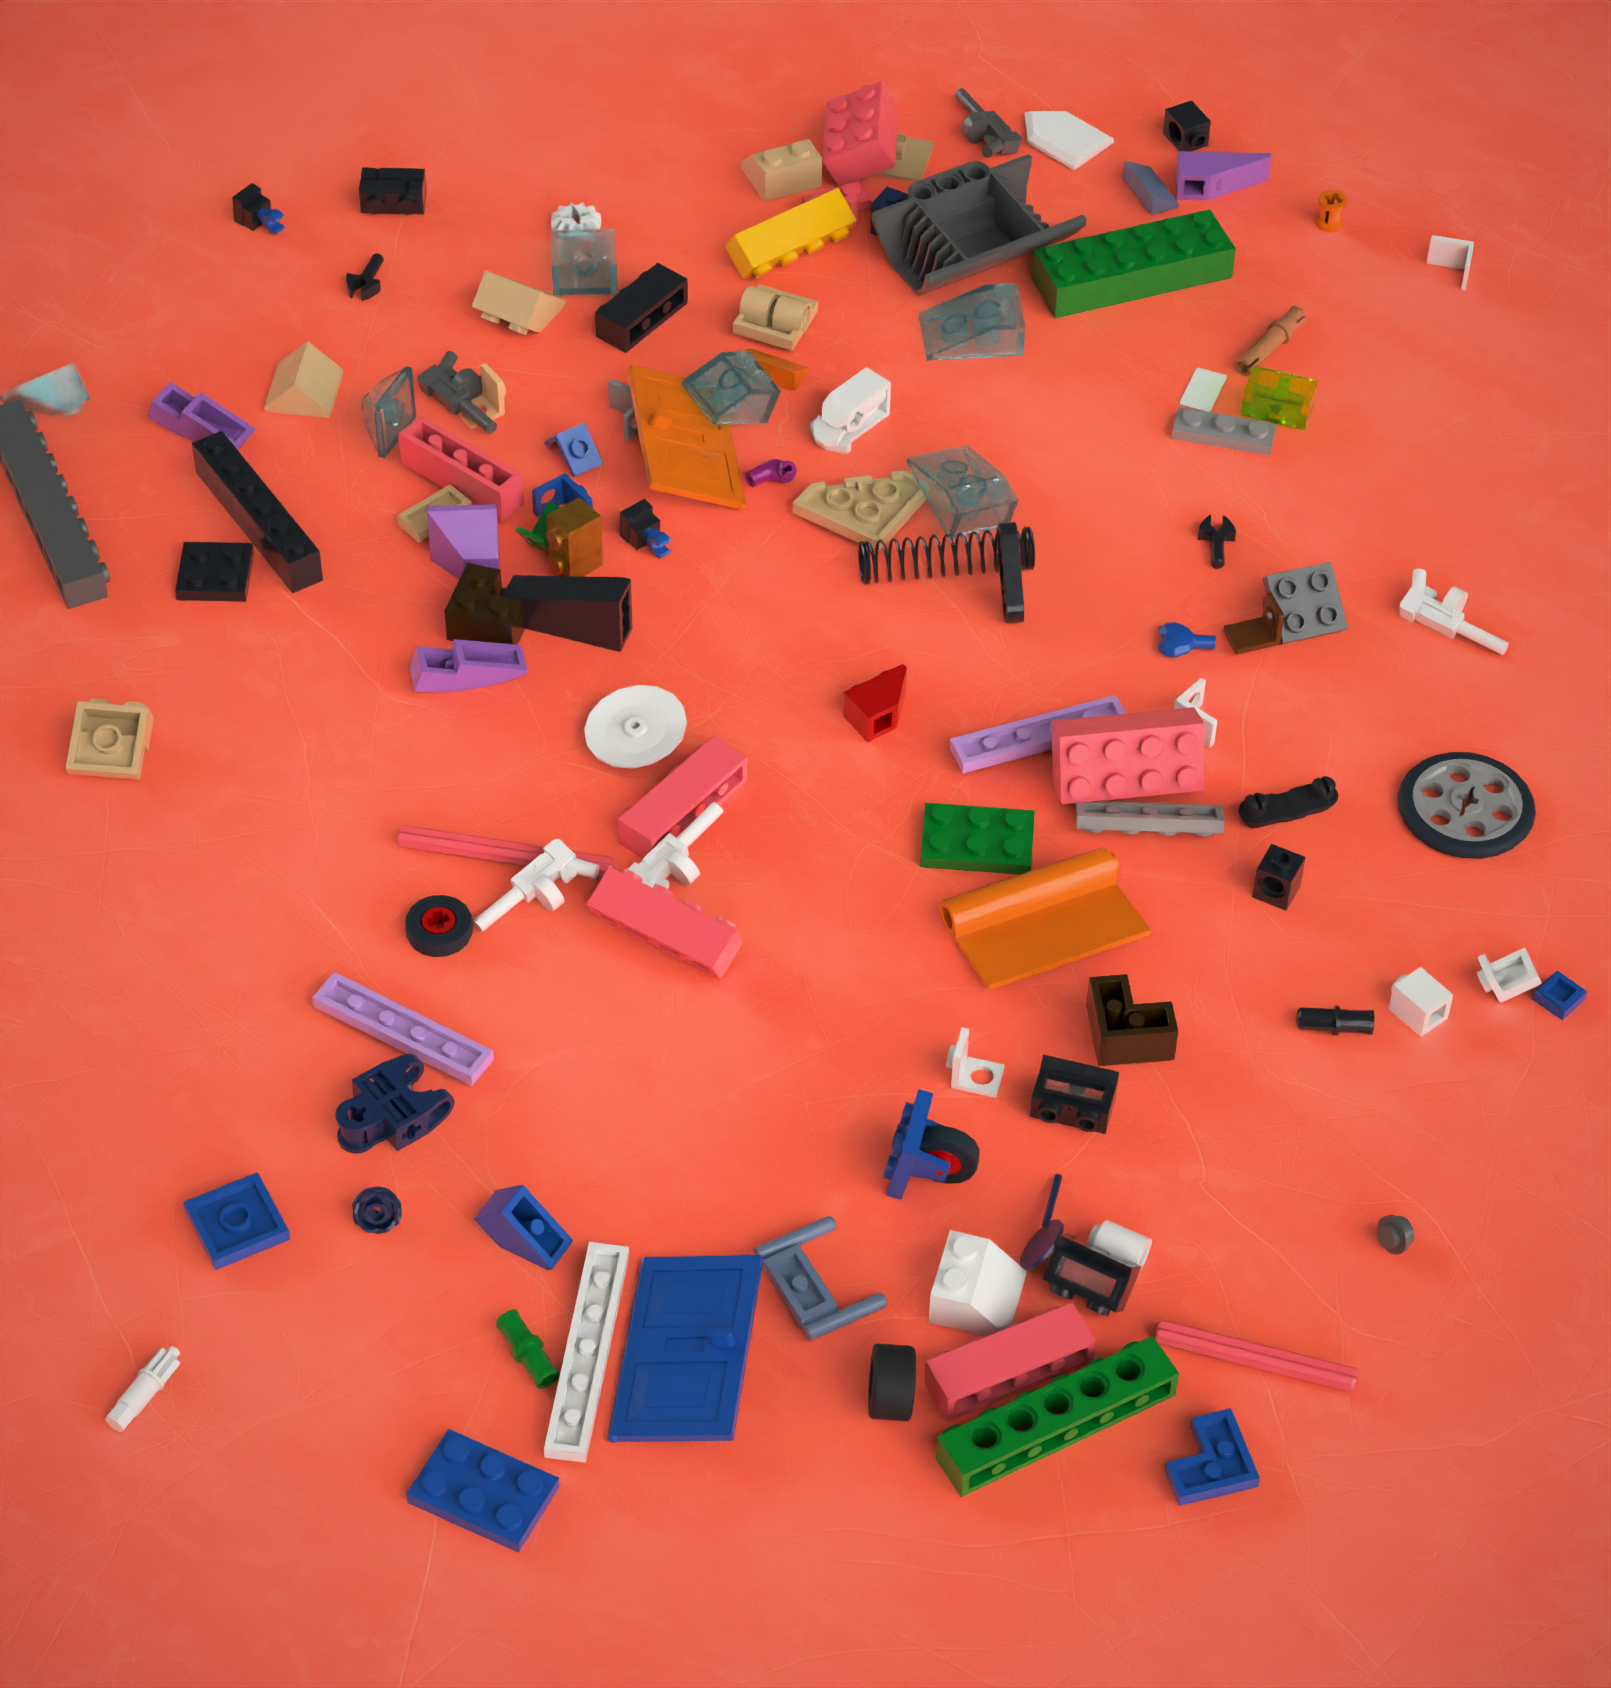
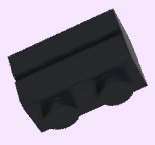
(393, 190)

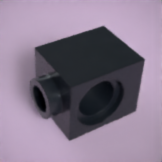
(1186, 127)
(1278, 877)

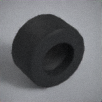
(892, 1382)

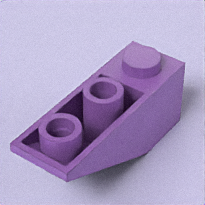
(1218, 173)

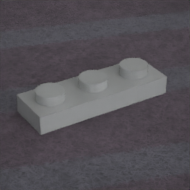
(1224, 431)

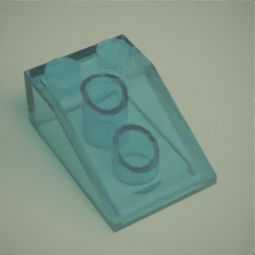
(975, 325)
(964, 490)

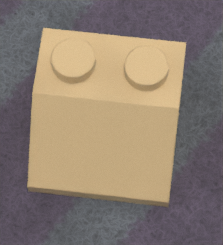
(784, 170)
(515, 303)

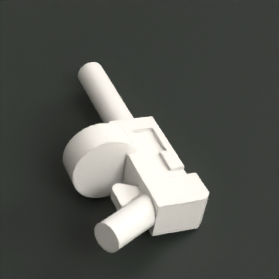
(1444, 616)
(672, 853)
(537, 881)

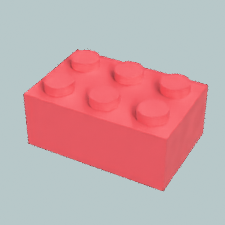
(860, 133)

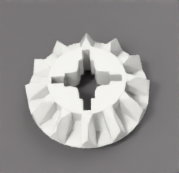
(587, 217)

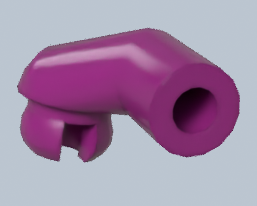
(772, 470)

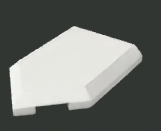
(1064, 137)

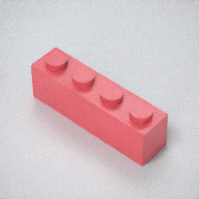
(453, 461)
(671, 806)
(665, 922)
(1009, 1361)

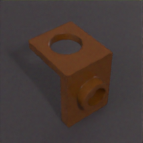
(1257, 632)

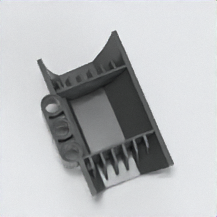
(964, 224)

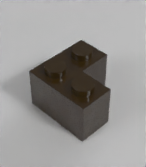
(478, 610)
(1127, 1030)

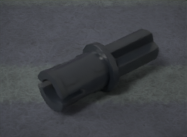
(1336, 1020)

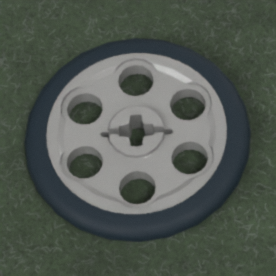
(1452, 838)

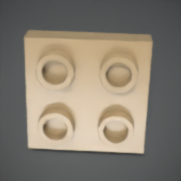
(774, 316)

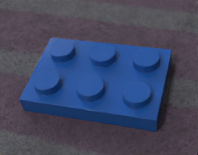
(483, 1490)

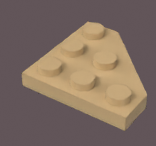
(862, 506)

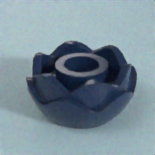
(371, 1219)

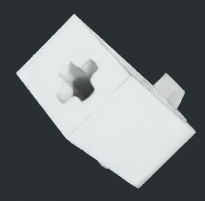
(851, 411)

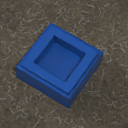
(1559, 995)

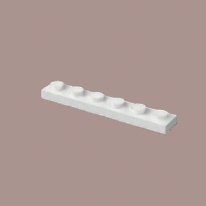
(586, 1353)

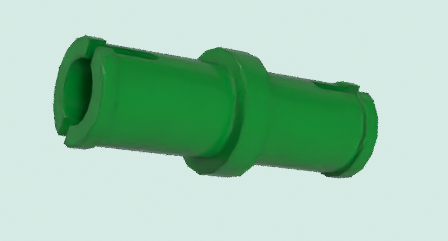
(527, 1349)

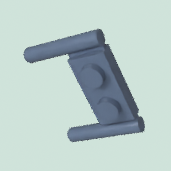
(802, 1286)

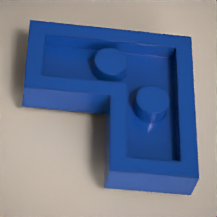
(1222, 1465)

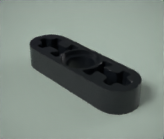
(1010, 572)

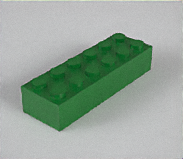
(1132, 263)

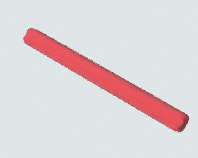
(484, 847)

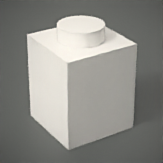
(1420, 1001)

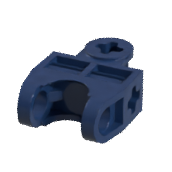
(390, 1107)

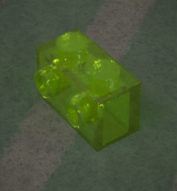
(1279, 397)

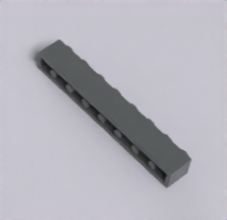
(48, 509)

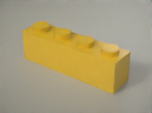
(791, 234)

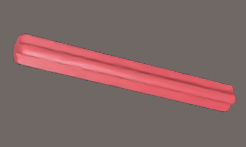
(1256, 1355)

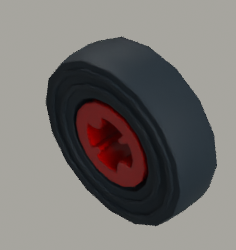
(441, 941)

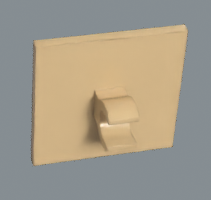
(910, 160)

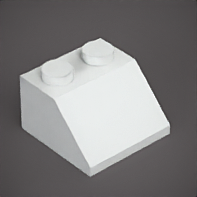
(975, 1286)

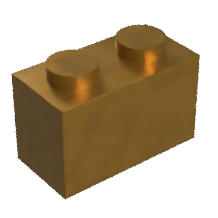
(574, 539)

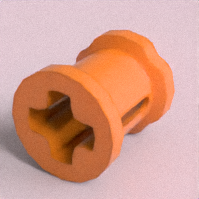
(1331, 211)

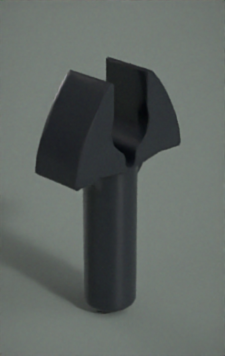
(366, 279)
(1226, 533)

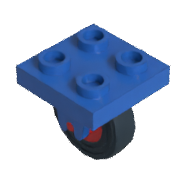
(928, 1149)

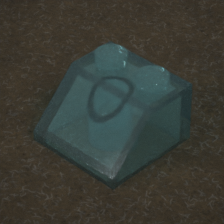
(584, 262)
(733, 389)

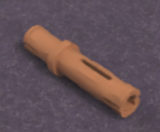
(1278, 333)

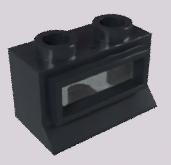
(1074, 1094)
(1090, 1275)

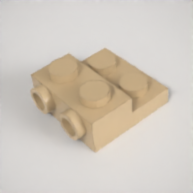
(109, 739)

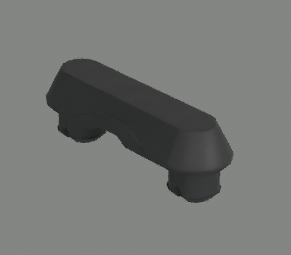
(1297, 803)

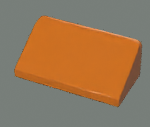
(782, 371)

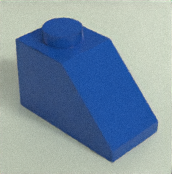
(523, 1226)

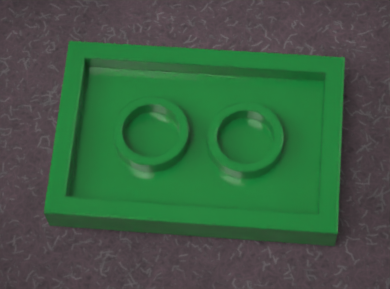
(977, 838)

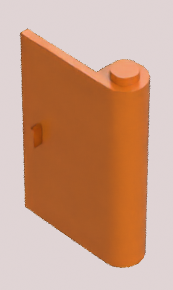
(1043, 918)

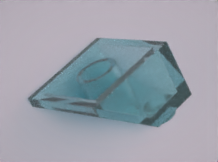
(51, 393)
(389, 409)

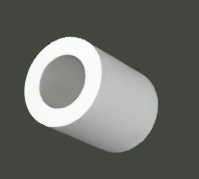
(1120, 1242)

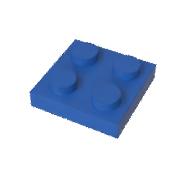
(236, 1221)

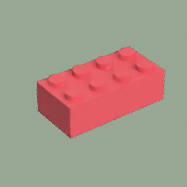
(1128, 755)

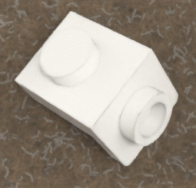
(1508, 975)

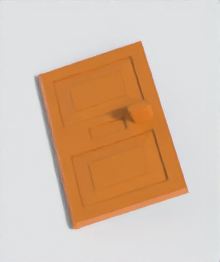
(680, 443)

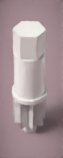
(143, 1388)

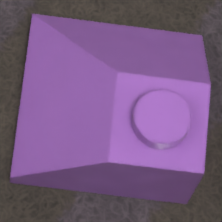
(463, 536)

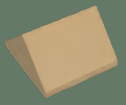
(304, 384)

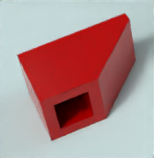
(876, 703)

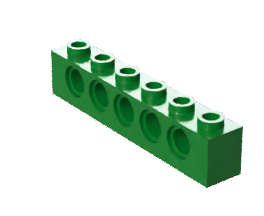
(1046, 1433)

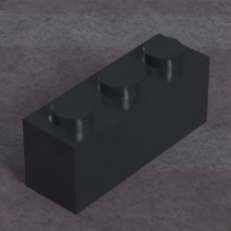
(641, 307)

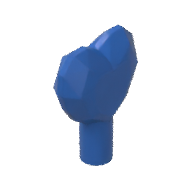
(1180, 640)

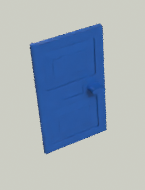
(686, 1349)

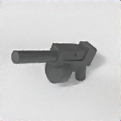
(987, 127)
(455, 390)

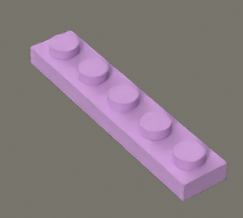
(1022, 737)
(403, 1028)

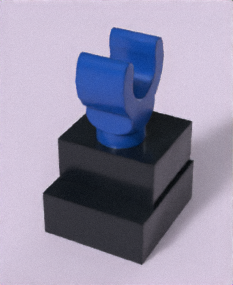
(254, 209)
(642, 528)

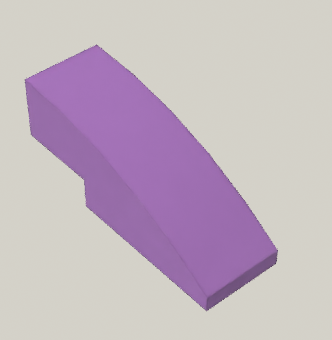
(197, 416)
(466, 666)

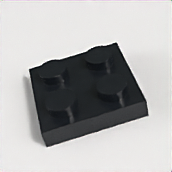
(214, 571)

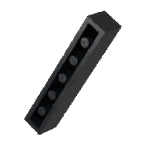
(257, 512)

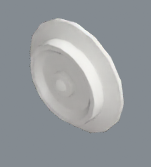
(635, 726)

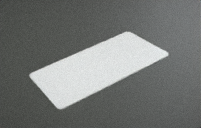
(1203, 389)

